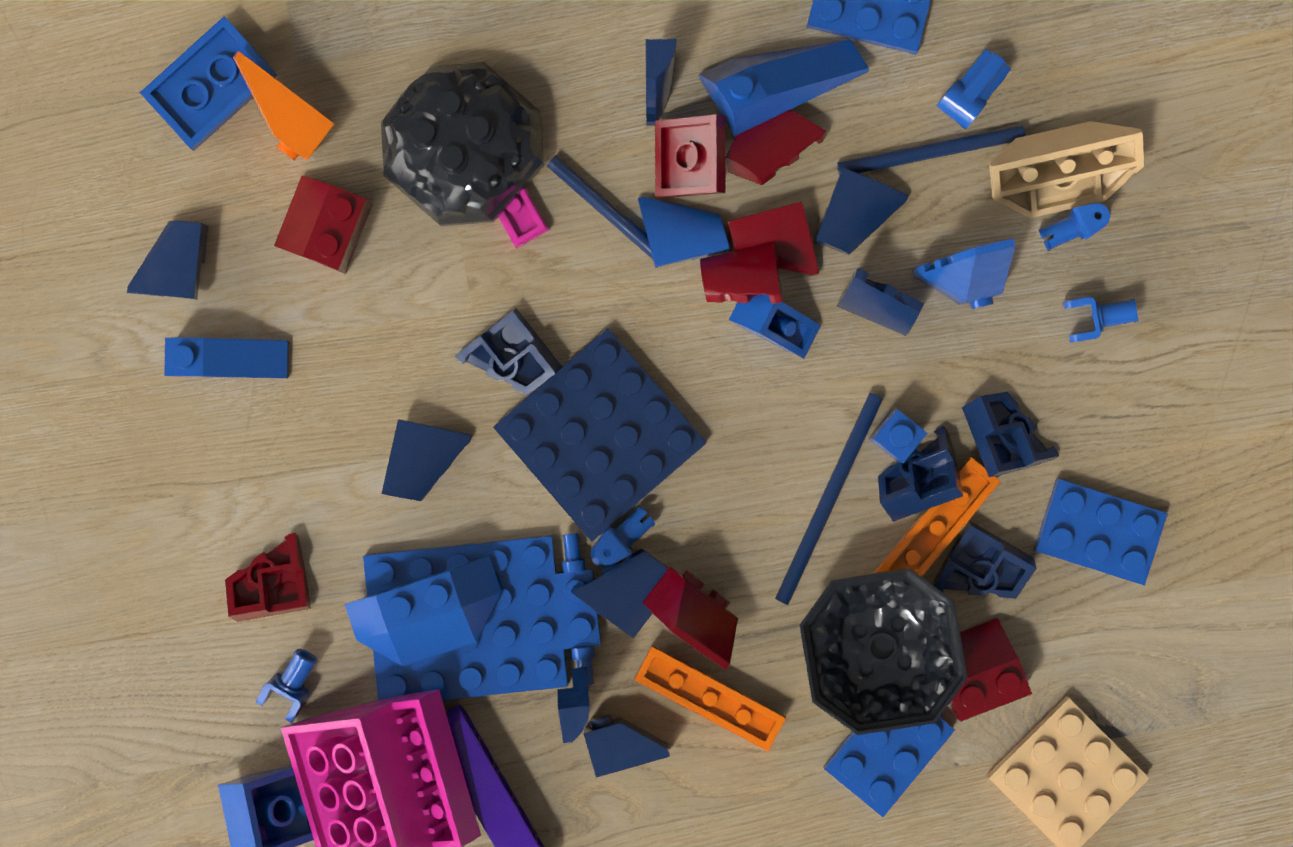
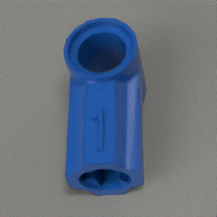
(968, 96)

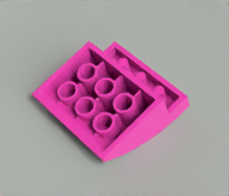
(382, 775)

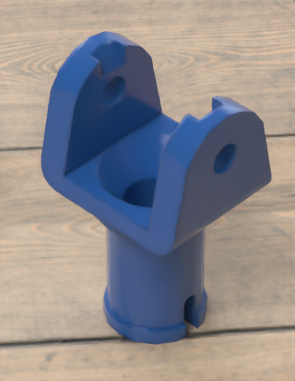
(1079, 224)
(1103, 315)
(617, 542)
(291, 683)

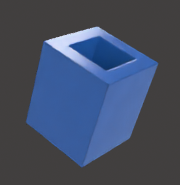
(897, 436)

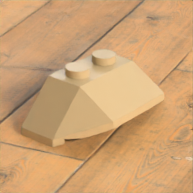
(1065, 167)

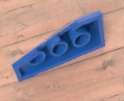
(768, 84)
(970, 274)

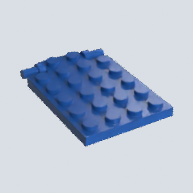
(524, 633)

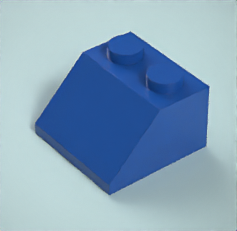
(265, 810)

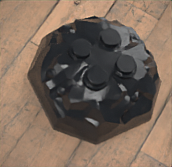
(462, 143)
(883, 651)

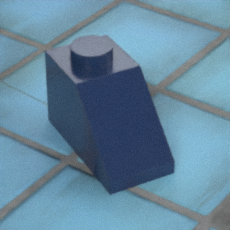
(621, 745)

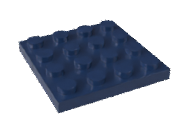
(599, 435)

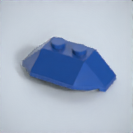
(427, 613)

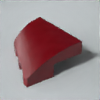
(771, 145)
(784, 227)
(742, 275)
(270, 585)

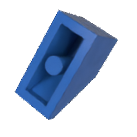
(776, 324)

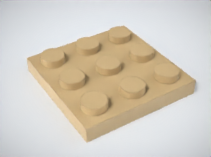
(1067, 776)

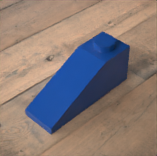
(226, 358)

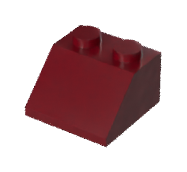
(323, 224)
(694, 614)
(991, 670)

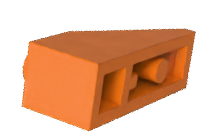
(286, 114)

